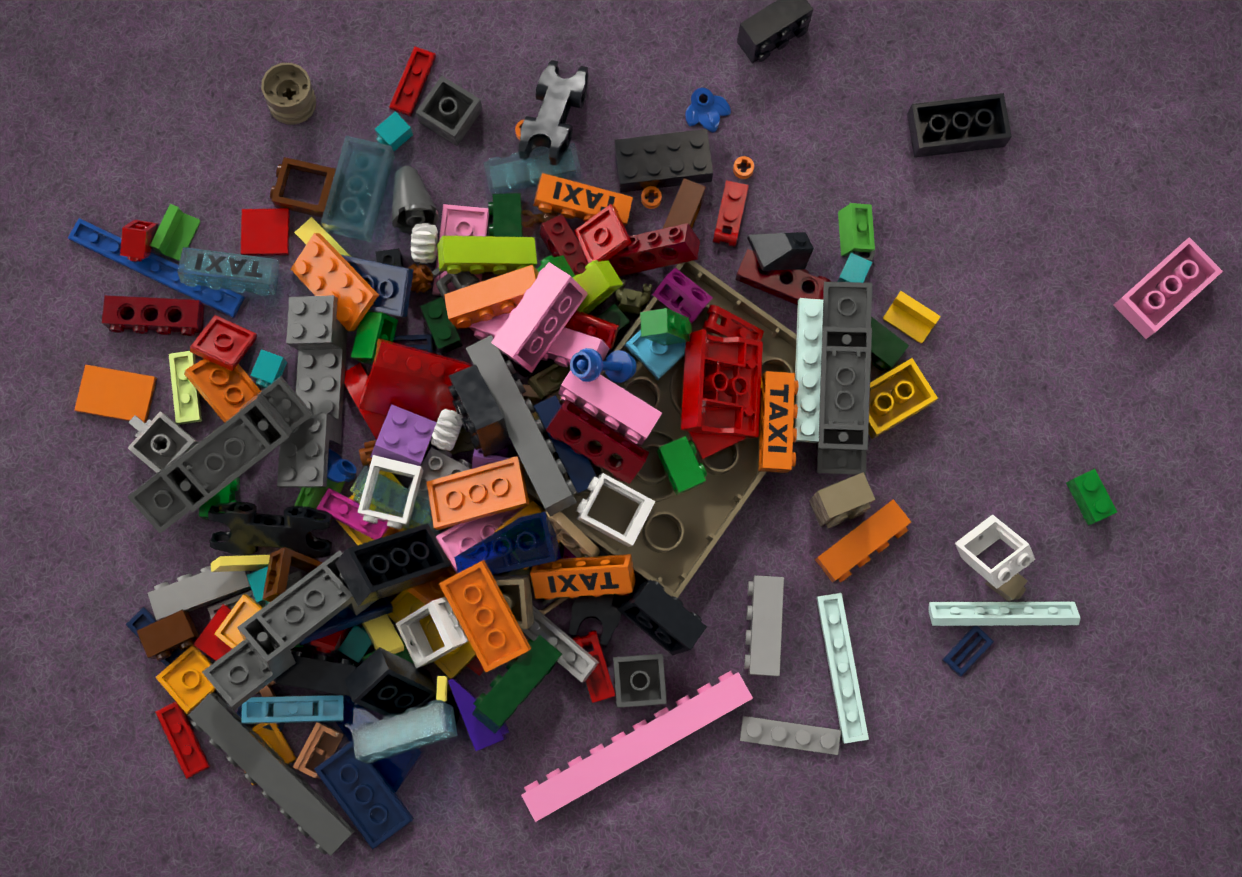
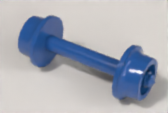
(588, 365)

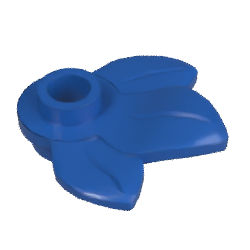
(706, 113)
(339, 469)

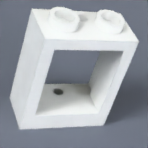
(392, 466)
(636, 522)
(990, 532)
(446, 624)

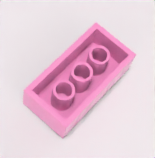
(1167, 288)
(539, 317)
(612, 406)

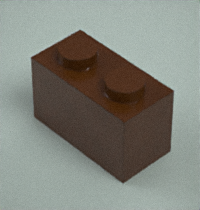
(168, 635)

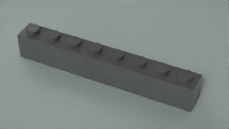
(522, 427)
(271, 773)

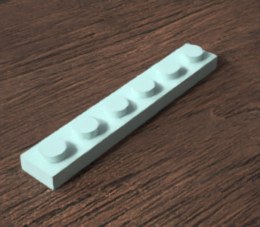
(808, 369)
(1003, 613)
(842, 668)

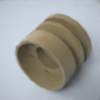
(289, 81)

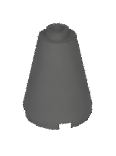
(411, 201)

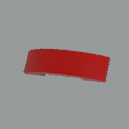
(355, 382)

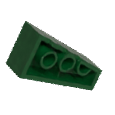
(516, 684)

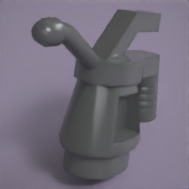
(459, 280)

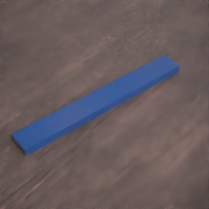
(153, 268)

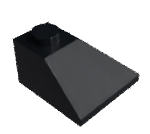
(781, 250)

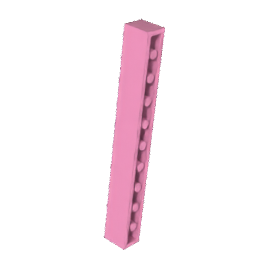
(637, 746)

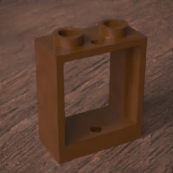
(282, 174)
(686, 204)
(279, 570)

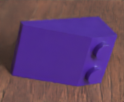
(480, 735)

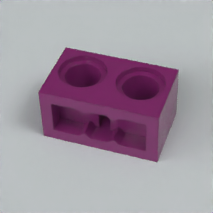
(682, 295)

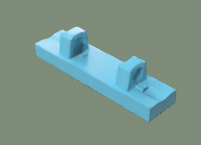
(292, 709)

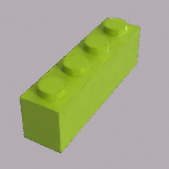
(485, 254)
(599, 282)

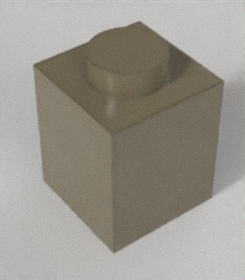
(1012, 589)

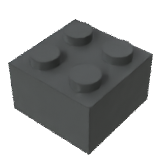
(449, 110)
(639, 680)

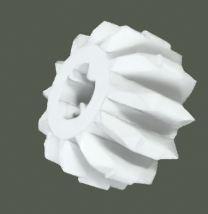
(424, 243)
(446, 430)

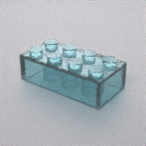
(358, 188)

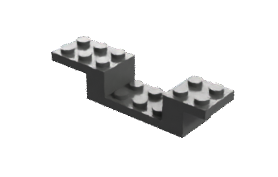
(845, 378)
(319, 385)
(221, 455)
(277, 630)

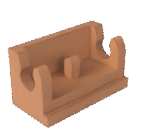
(318, 747)

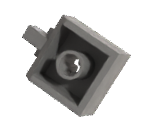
(152, 436)

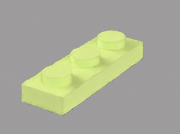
(185, 395)

